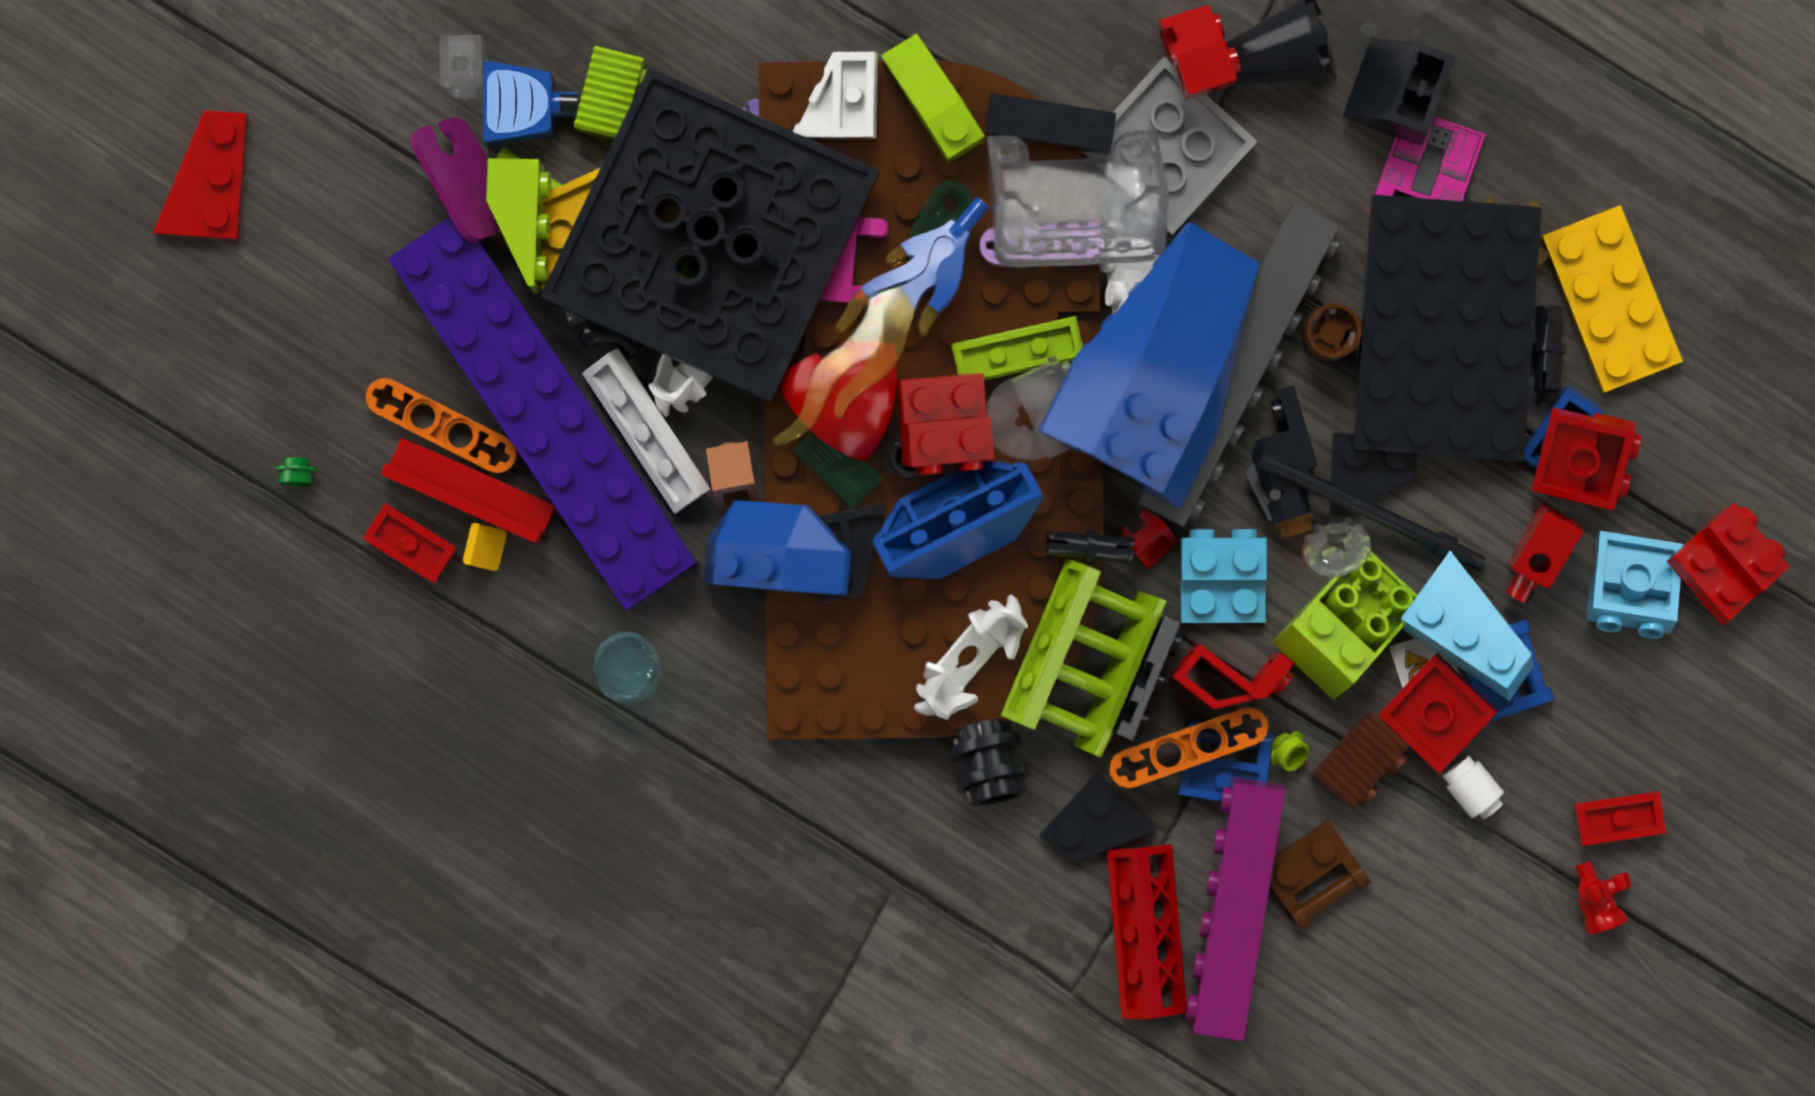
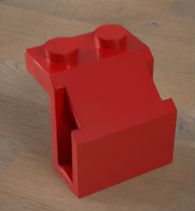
(1270, 679)

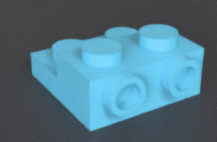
(1223, 577)
(1633, 585)

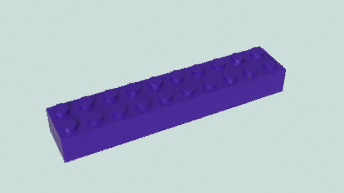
(543, 413)

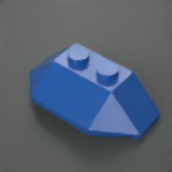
(957, 520)
(776, 550)

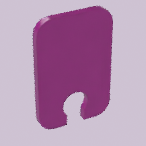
(458, 178)

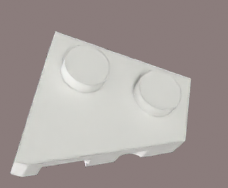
(844, 99)

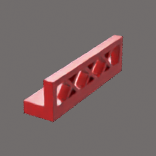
(469, 490)
(1140, 933)

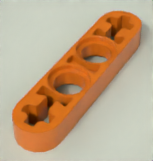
(444, 421)
(1189, 751)

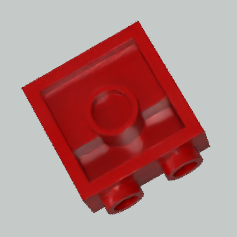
(944, 422)
(1586, 458)
(1729, 562)

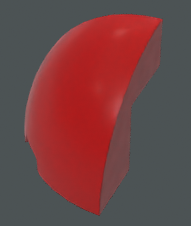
(865, 417)

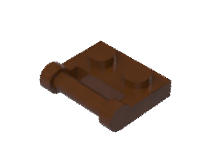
(1306, 862)

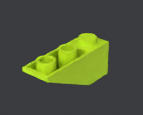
(516, 201)

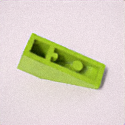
(933, 98)

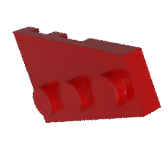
(209, 182)

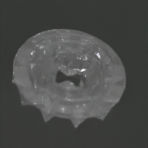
(1332, 561)

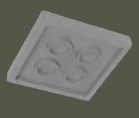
(1194, 137)

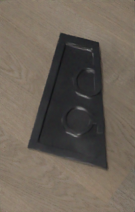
(1149, 679)

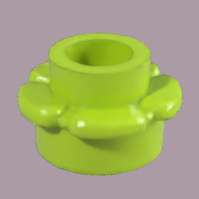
(1289, 751)

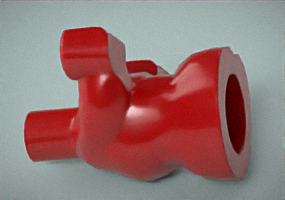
(1597, 899)

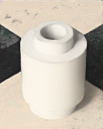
(1473, 788)

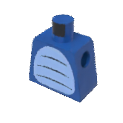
(521, 104)

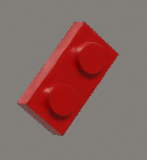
(410, 543)
(1619, 818)

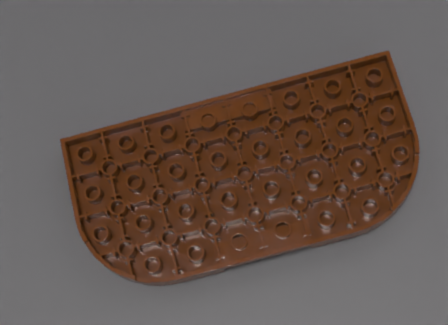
(857, 660)

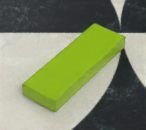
(1018, 349)

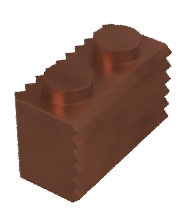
(1361, 760)

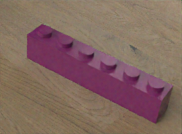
(1237, 908)

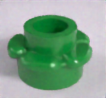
(295, 472)

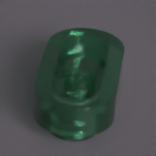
(934, 214)

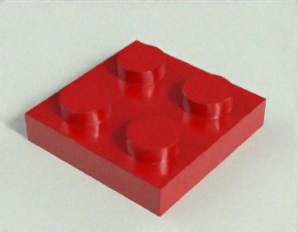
(1438, 713)

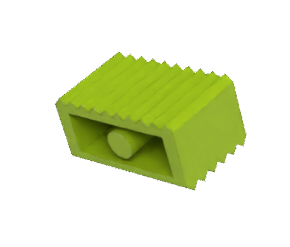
(608, 92)

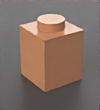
(731, 474)

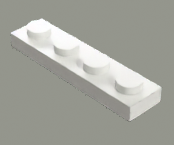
(646, 431)

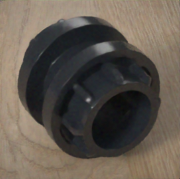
(989, 762)

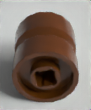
(1331, 332)

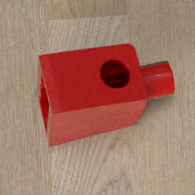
(1547, 534)

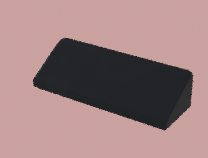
(1050, 123)

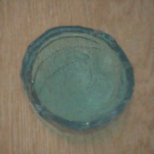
(627, 667)

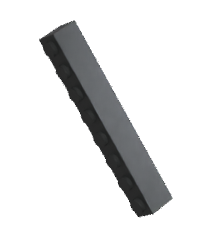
(1279, 286)

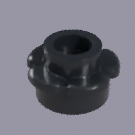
(894, 463)

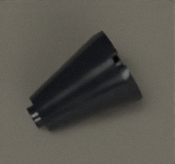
(1286, 47)

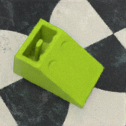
(1346, 625)

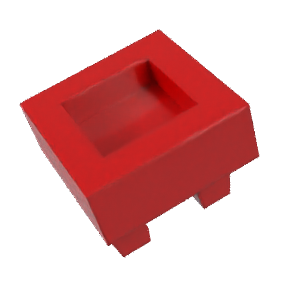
(1151, 540)

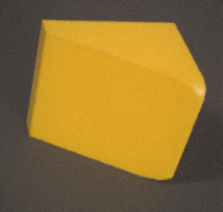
(484, 547)

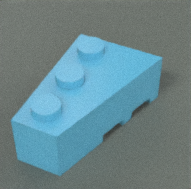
(1467, 630)

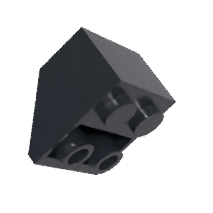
(1399, 88)

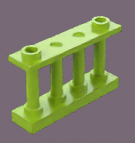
(1051, 643)

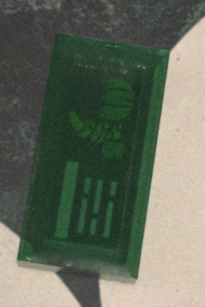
(845, 475)

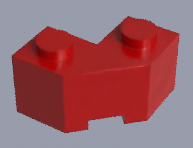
(1199, 51)

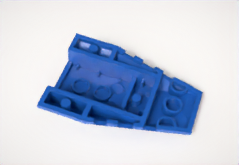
(1160, 368)

